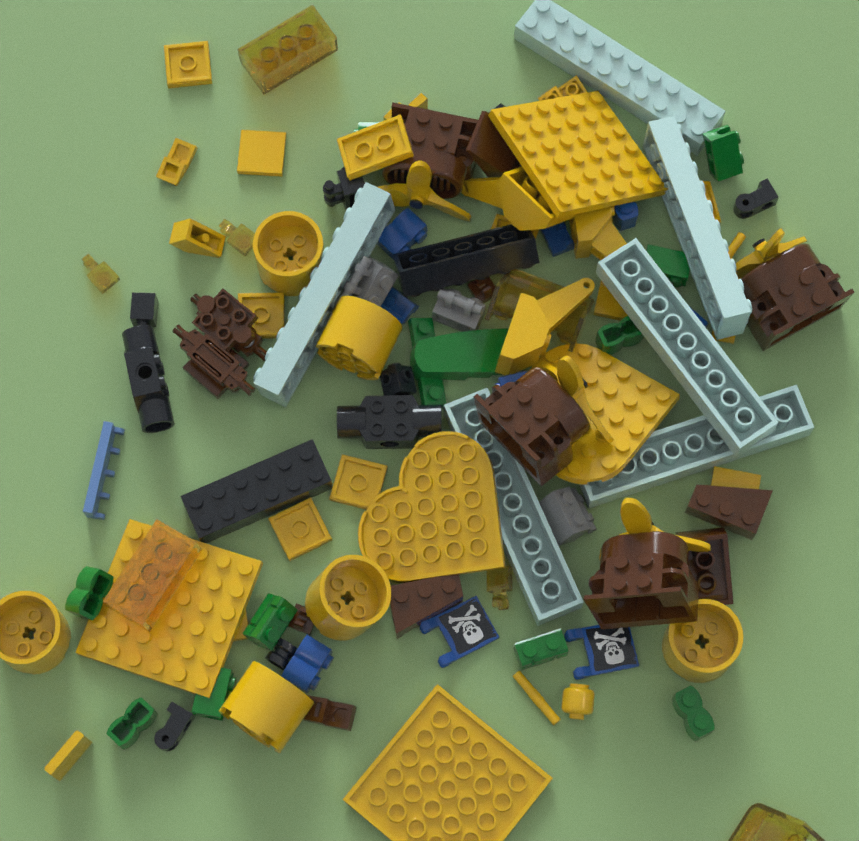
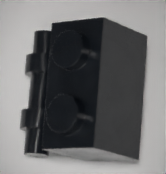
(343, 191)

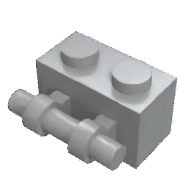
(370, 281)
(458, 311)
(567, 515)

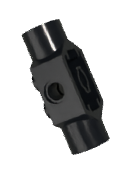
(147, 379)
(388, 421)

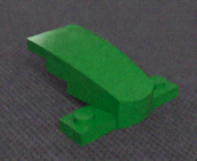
(451, 357)

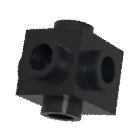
(398, 380)

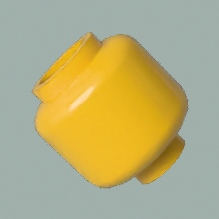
(578, 701)

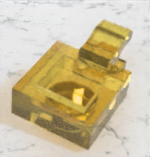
(239, 238)
(100, 275)
(498, 583)

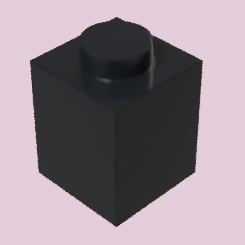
(144, 309)

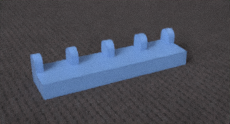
(100, 471)

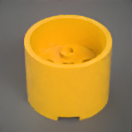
(286, 236)
(359, 337)
(362, 586)
(715, 627)
(52, 634)
(266, 706)

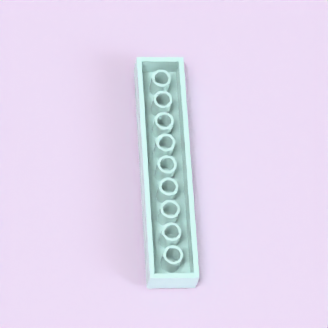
(615, 71)
(697, 229)
(297, 340)
(686, 347)
(695, 448)
(524, 528)

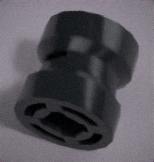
(283, 652)

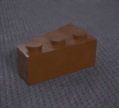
(730, 507)
(423, 600)

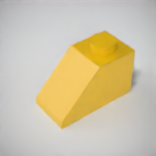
(197, 238)

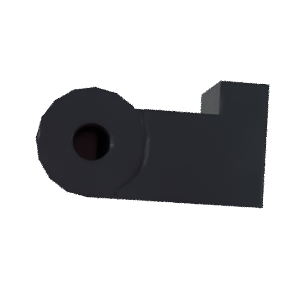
(757, 201)
(174, 729)

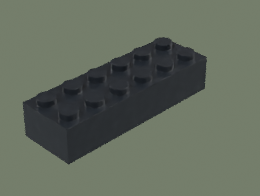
(465, 259)
(257, 492)

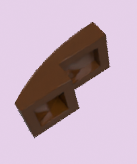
(331, 713)

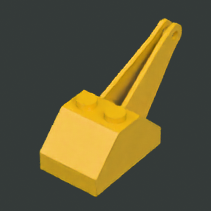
(517, 197)
(595, 233)
(533, 323)

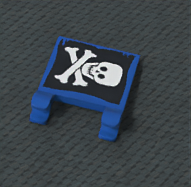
(464, 629)
(605, 649)

